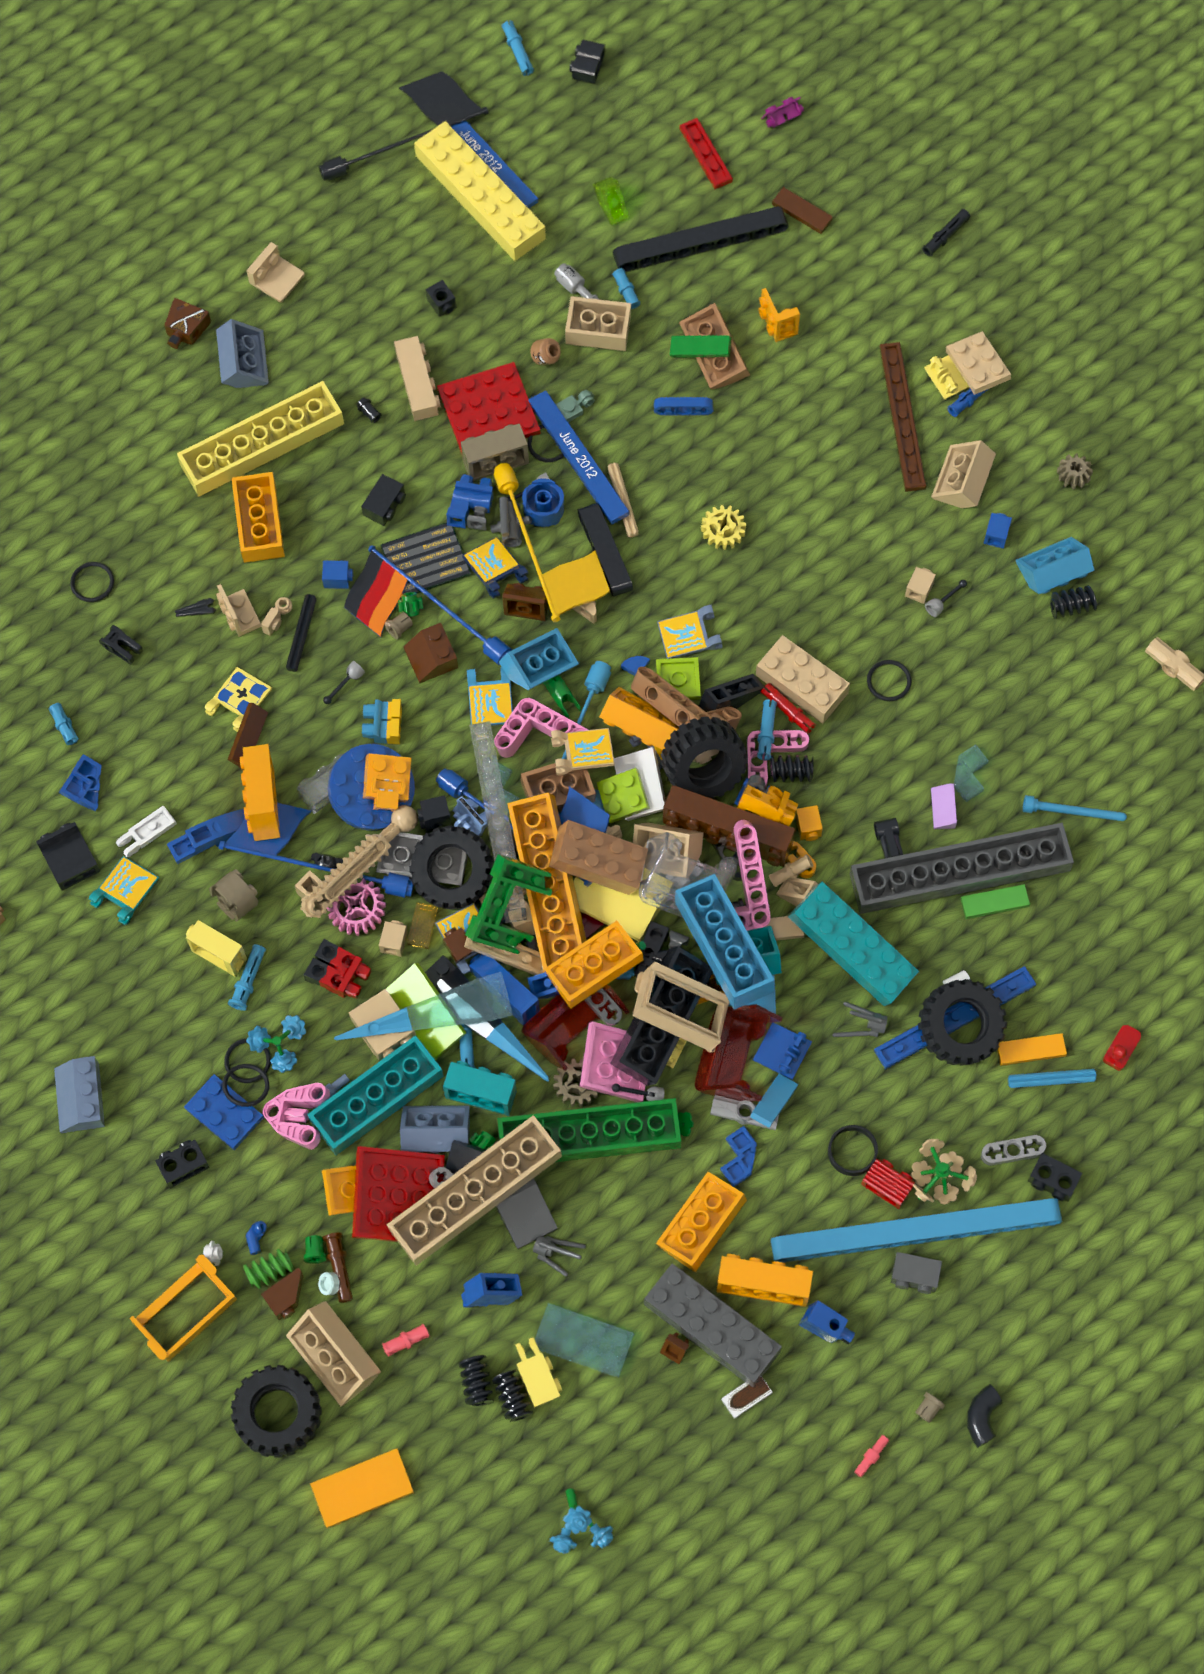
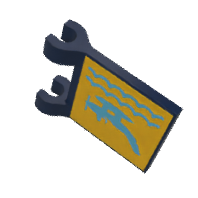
(493, 563)

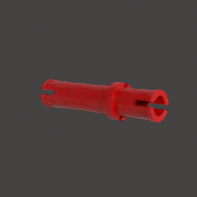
(795, 714)

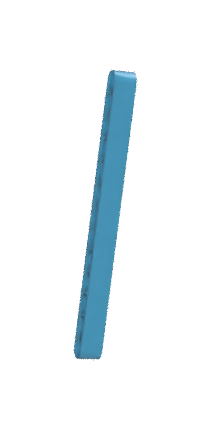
(916, 1230)

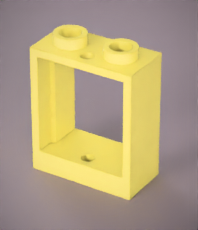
(216, 948)

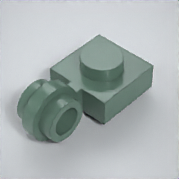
(571, 408)

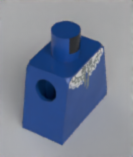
(817, 1322)

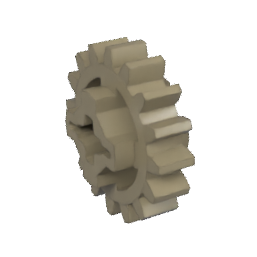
(569, 1086)

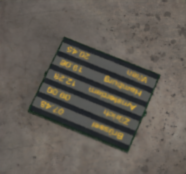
(428, 557)

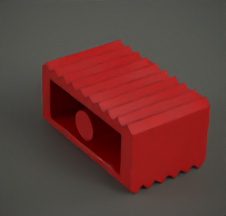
(888, 1183)

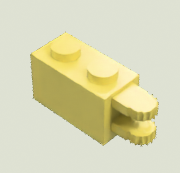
(537, 1375)

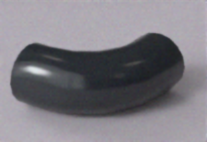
(979, 1415)

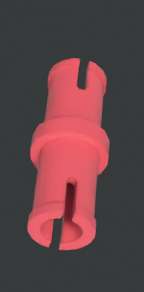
(405, 1340)

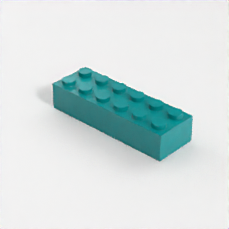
(853, 944)
(375, 1095)

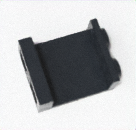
(68, 855)

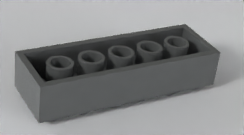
(712, 1325)

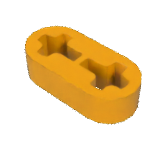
(800, 852)

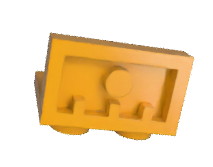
(781, 324)

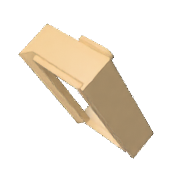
(675, 1024)

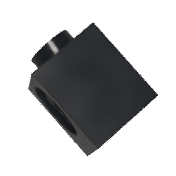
(437, 292)

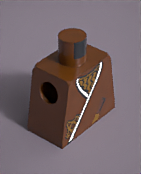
(185, 323)

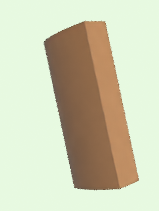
(717, 370)

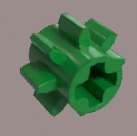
(410, 604)
(483, 1140)

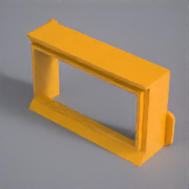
(202, 1265)

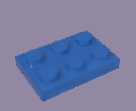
(221, 1116)

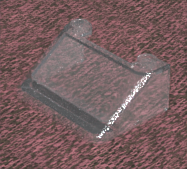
(669, 871)

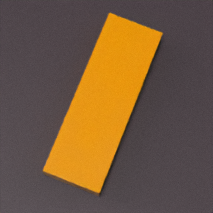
(1031, 1049)

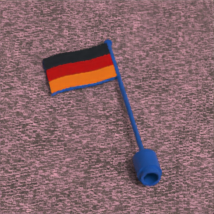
(378, 592)

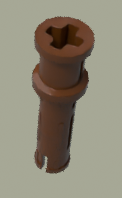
(337, 1256)

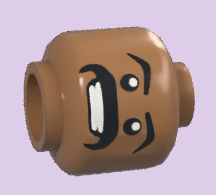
(545, 351)

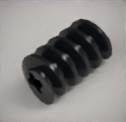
(1072, 600)
(791, 768)
(475, 1381)
(511, 1396)

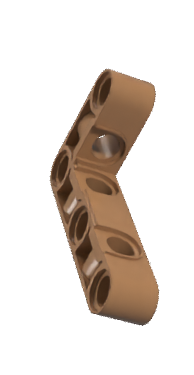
(673, 703)

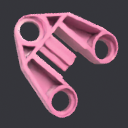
(299, 1097)

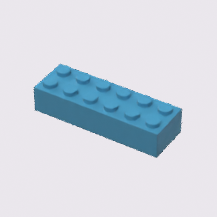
(724, 941)

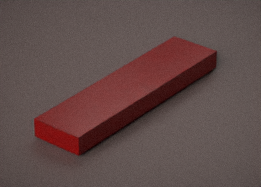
(706, 153)

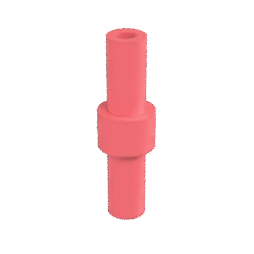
(871, 1456)

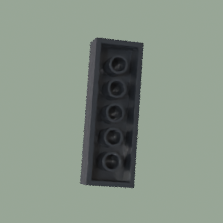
(646, 1047)

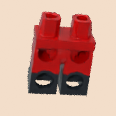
(336, 970)

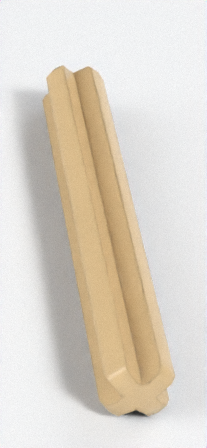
(619, 487)

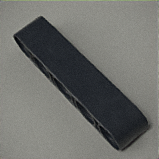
(606, 549)

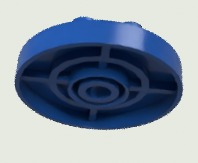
(347, 786)

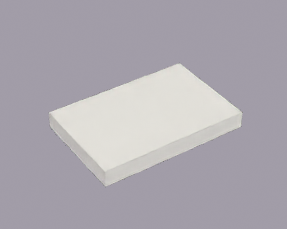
(649, 771)

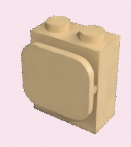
(373, 1009)

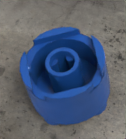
(543, 502)

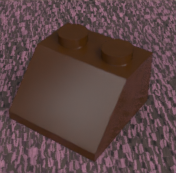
(525, 602)
(431, 653)

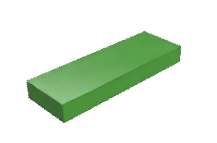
(995, 901)

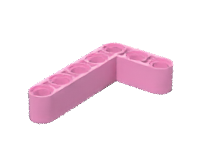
(527, 722)
(751, 884)

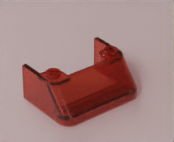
(558, 1025)
(722, 1070)

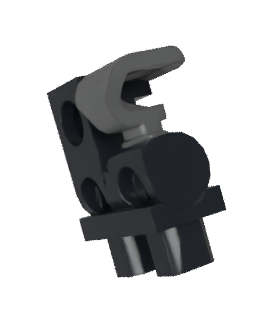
(655, 940)

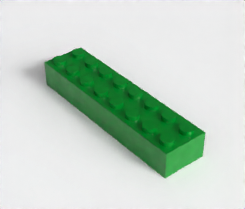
(607, 1129)

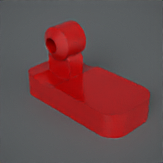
(1122, 1047)

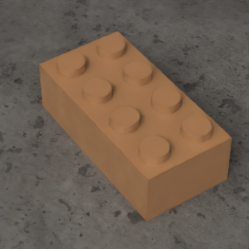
(598, 857)

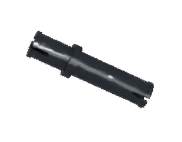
(940, 237)

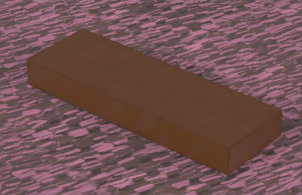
(802, 210)
(248, 731)

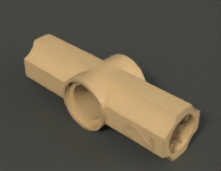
(1175, 663)

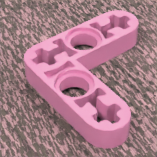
(794, 747)

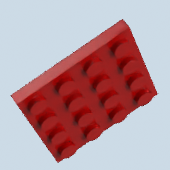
(487, 403)
(387, 1186)

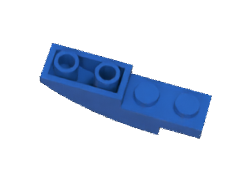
(206, 835)

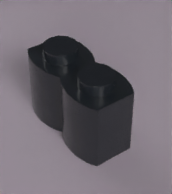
(587, 61)

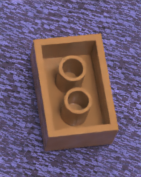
(546, 780)

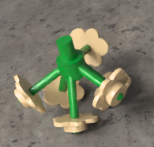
(947, 1166)

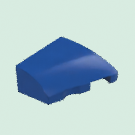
(83, 783)

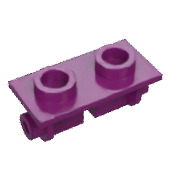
(775, 114)

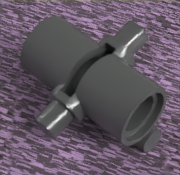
(509, 524)

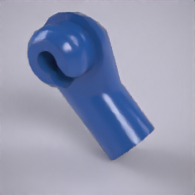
(254, 1235)

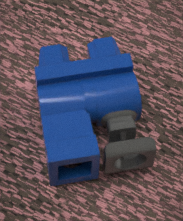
(473, 496)

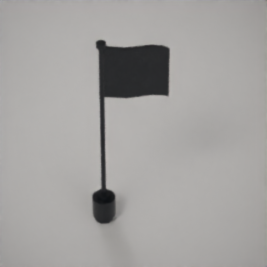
(438, 100)

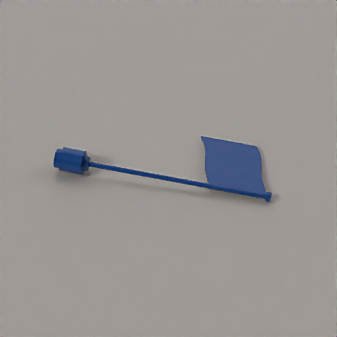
(575, 809)
(289, 820)

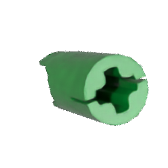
(560, 693)

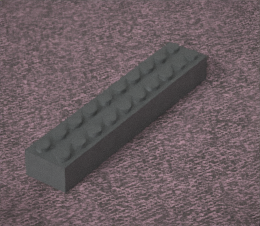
(961, 868)

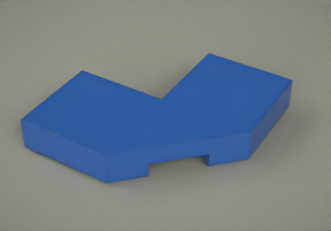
(740, 1167)

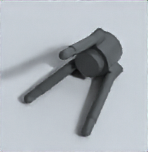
(876, 1022)
(546, 1246)

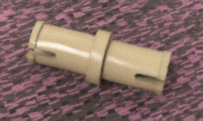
(791, 870)

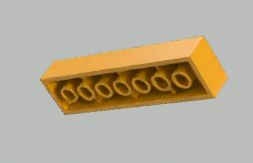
(556, 916)

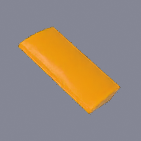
(594, 964)
(701, 1221)

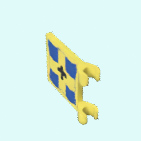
(237, 693)

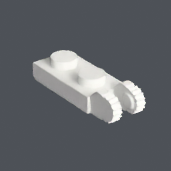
(147, 830)

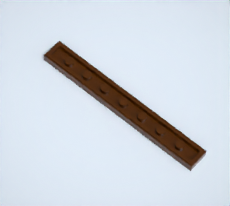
(902, 417)

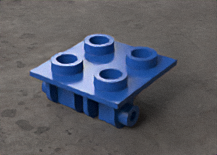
(782, 1050)

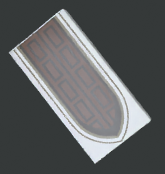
(746, 1397)

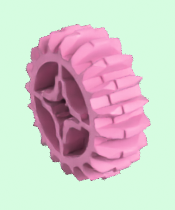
(351, 914)

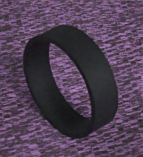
(852, 1128)

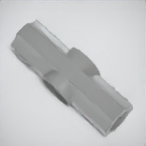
(730, 1109)

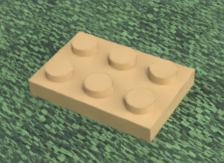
(978, 362)

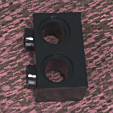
(184, 1169)
(1057, 1172)

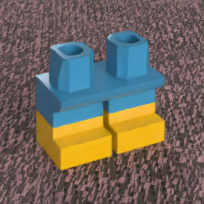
(387, 721)

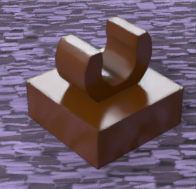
(675, 1348)

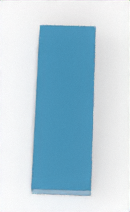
(774, 1100)

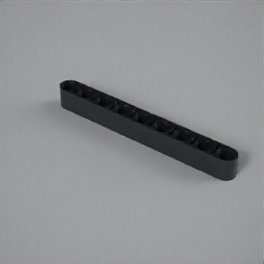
(700, 239)

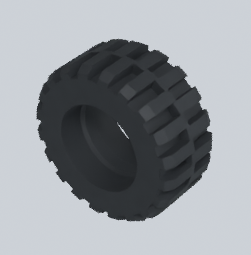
(696, 738)
(422, 867)
(990, 1015)
(254, 1389)

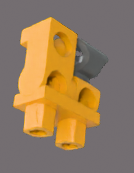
(767, 802)

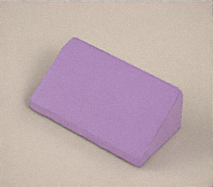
(944, 807)

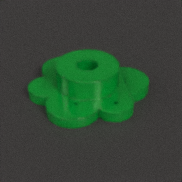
(685, 1123)

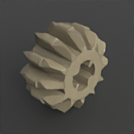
(1074, 471)

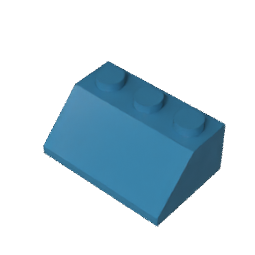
(1055, 565)
(538, 660)

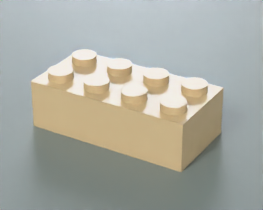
(802, 679)

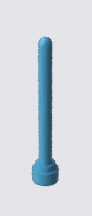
(1031, 804)

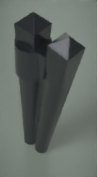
(198, 608)

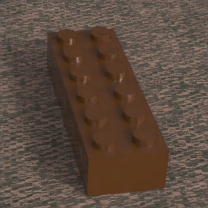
(717, 822)

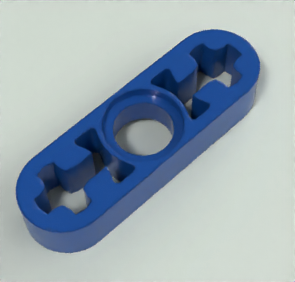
(683, 406)

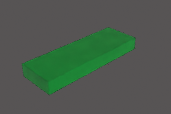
(700, 346)

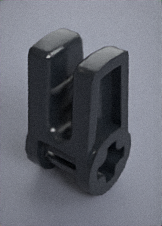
(116, 638)

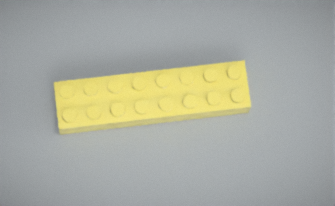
(480, 191)
(260, 438)

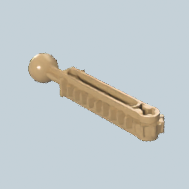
(357, 863)

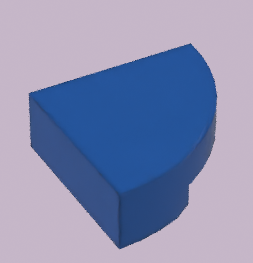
(632, 664)

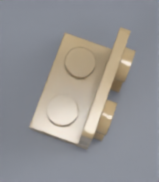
(274, 274)
(238, 611)

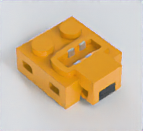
(386, 780)

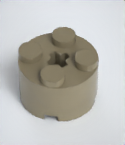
(234, 895)

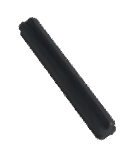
(301, 633)

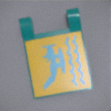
(126, 887)

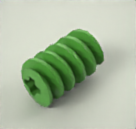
(268, 1268)

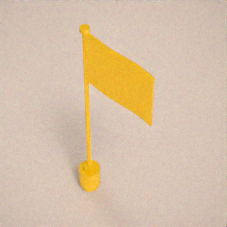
(568, 583)

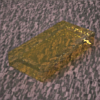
(422, 925)

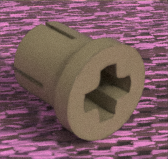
(398, 625)
(929, 1407)

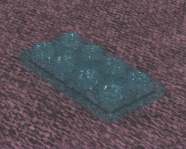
(583, 1340)

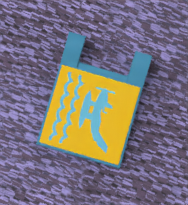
(489, 699)

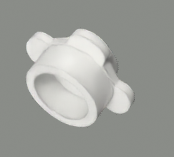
(213, 1253)

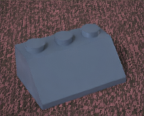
(241, 355)
(79, 1095)
(433, 1127)

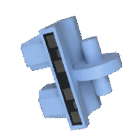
(468, 817)

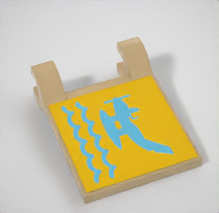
(583, 750)

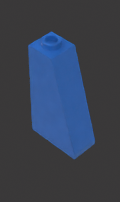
(522, 1001)

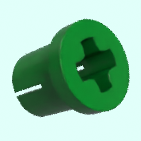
(314, 1250)

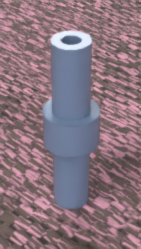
(340, 1082)

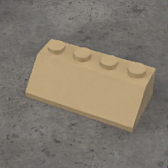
(333, 1353)

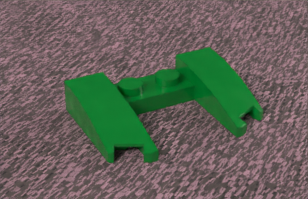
(487, 926)

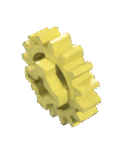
(716, 521)

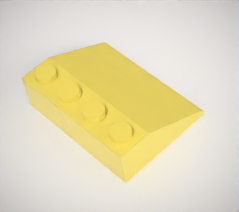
(611, 906)

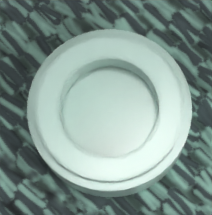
(328, 1283)

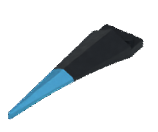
(445, 977)

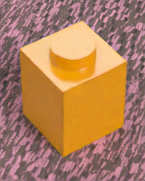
(808, 823)

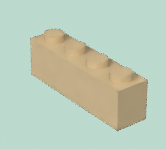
(416, 378)

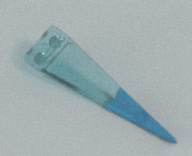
(471, 1002)

